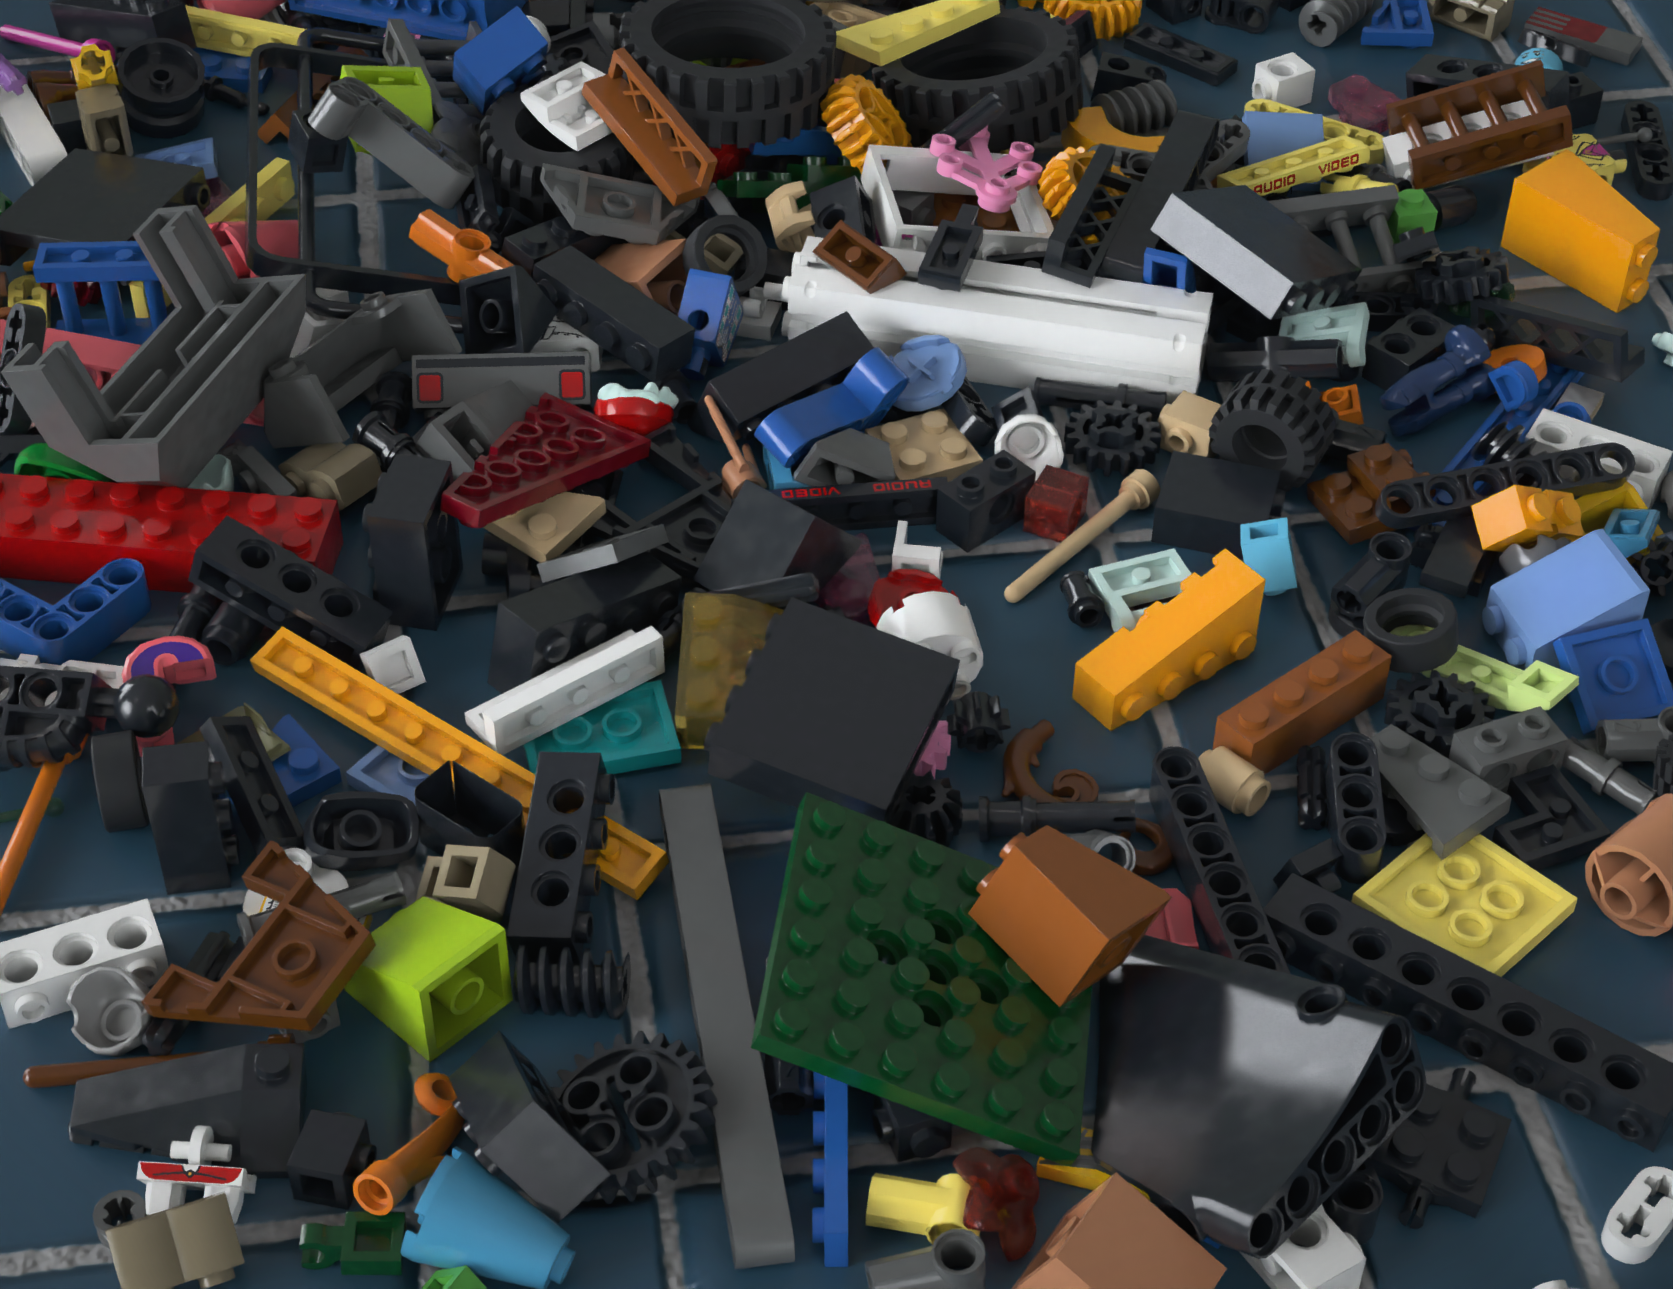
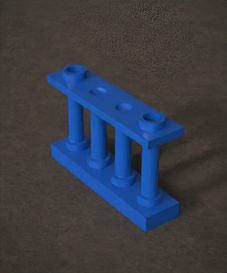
(106, 264)

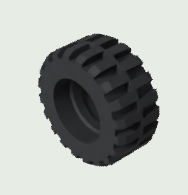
(518, 145)

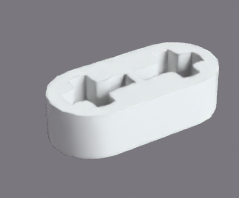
(1632, 1208)

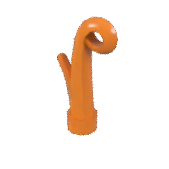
(388, 1180)

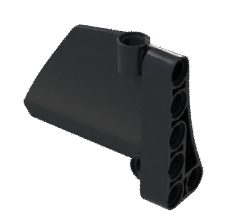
(1242, 1090)

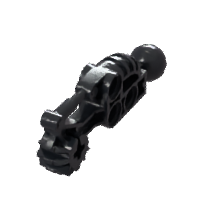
(82, 705)

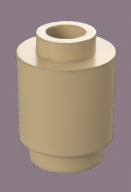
(1235, 781)

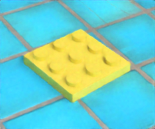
(1470, 903)

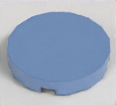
(934, 372)

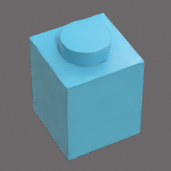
(1270, 553)

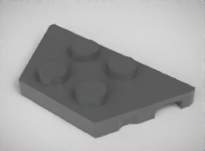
(614, 205)

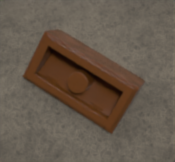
(859, 258)

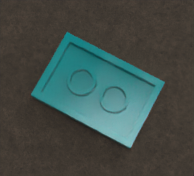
(628, 731)

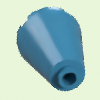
(487, 1226)

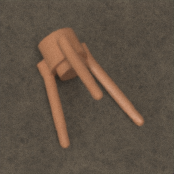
(739, 468)

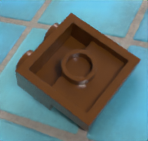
(1351, 496)

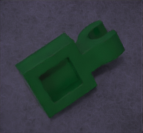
(363, 1245)

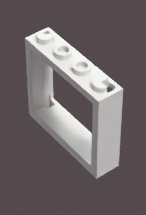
(916, 171)

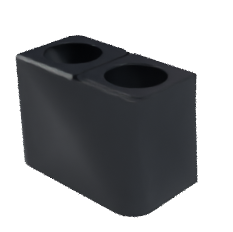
(478, 807)

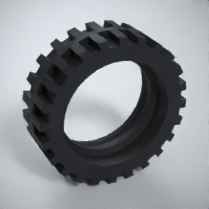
(1015, 54)
(736, 103)

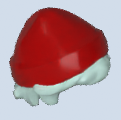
(636, 408)

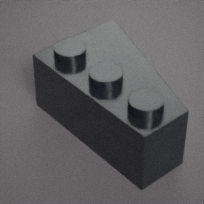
(520, 1129)

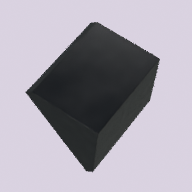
(503, 312)

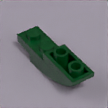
(813, 172)

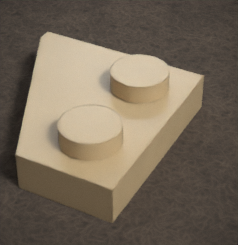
(549, 526)

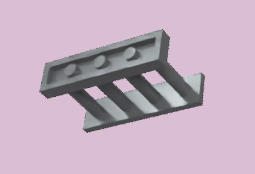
(404, 50)
(1353, 208)

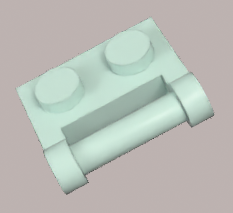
(1343, 322)
(1137, 583)

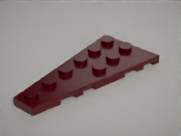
(540, 458)

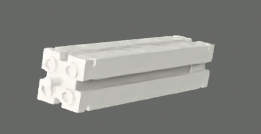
(1016, 322)

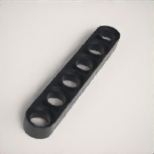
(1502, 476)

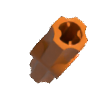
(463, 250)

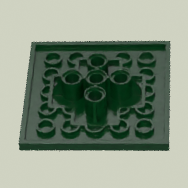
(907, 995)

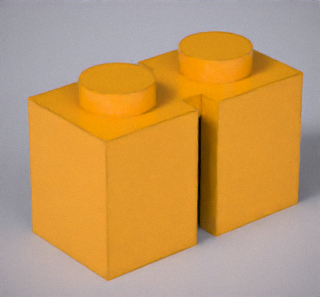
(1523, 514)

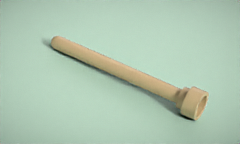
(1136, 493)

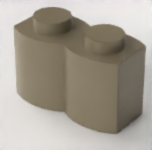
(333, 472)
(177, 1246)

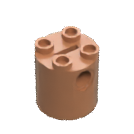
(1634, 871)

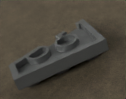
(1436, 791)

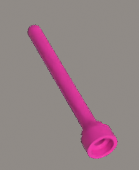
(51, 42)

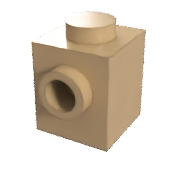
(1187, 425)

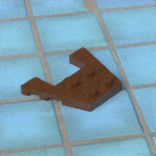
(288, 967)

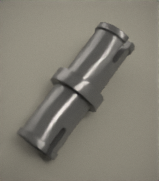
(1607, 776)

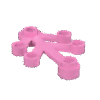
(993, 192)

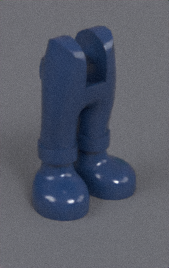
(1416, 389)

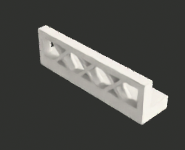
(568, 690)

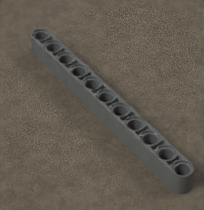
(724, 1030)

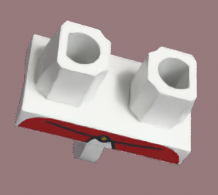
(169, 1181)

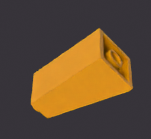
(1581, 231)

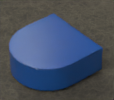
(1514, 384)

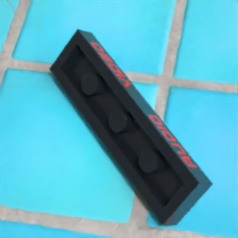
(870, 503)

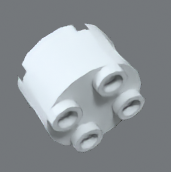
(941, 625)

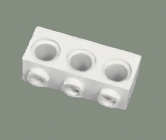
(1560, 433)
(46, 964)

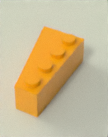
(1173, 644)

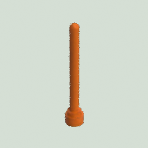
(30, 822)

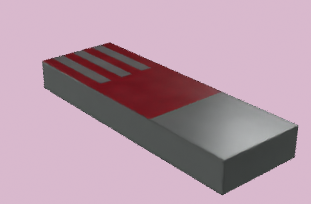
(1598, 39)

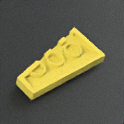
(913, 29)

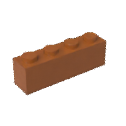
(1305, 703)

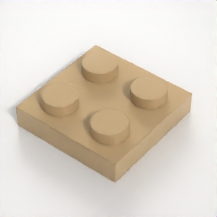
(927, 446)

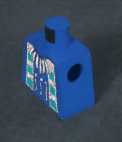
(715, 313)

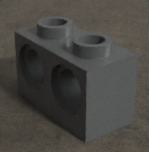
(1509, 747)

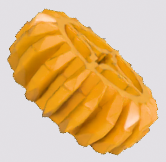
(1108, 16)
(861, 116)
(1061, 179)

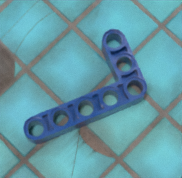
(78, 623)

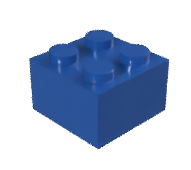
(500, 60)

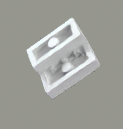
(564, 110)

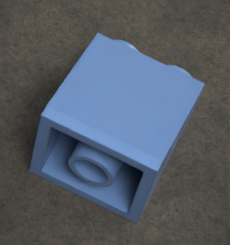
(1563, 595)

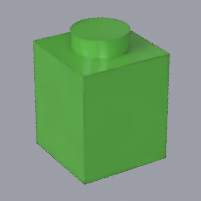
(1412, 212)

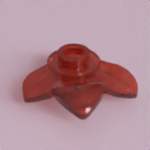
(1000, 1198)

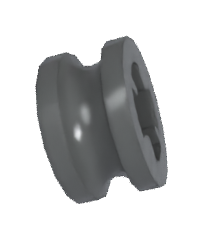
(113, 1205)

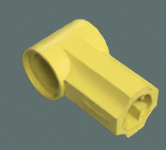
(917, 1204)

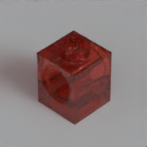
(1055, 504)

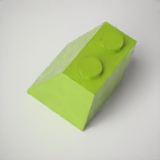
(434, 975)

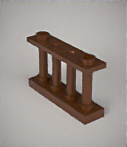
(1485, 148)

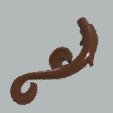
(1079, 785)

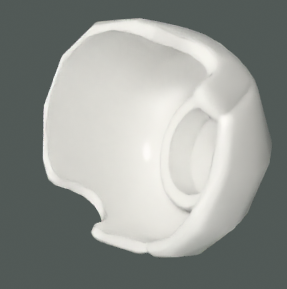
(1031, 441)

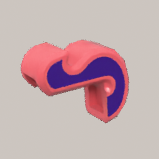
(175, 659)

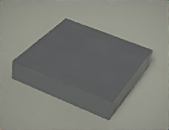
(602, 553)

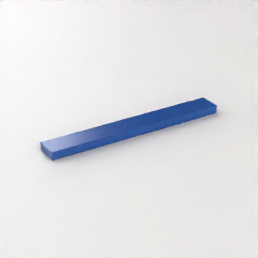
(1548, 395)

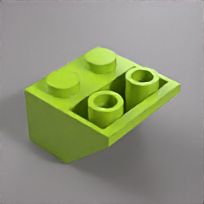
(400, 86)

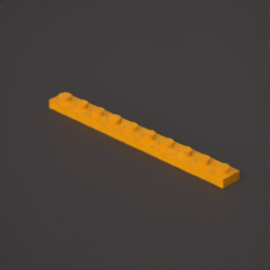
(429, 742)

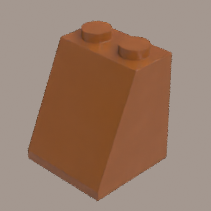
(1064, 911)

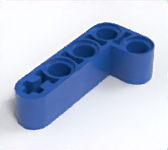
(855, 404)

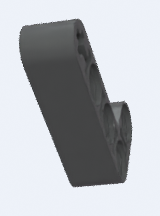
(393, 138)

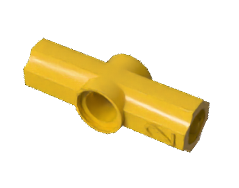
(93, 67)

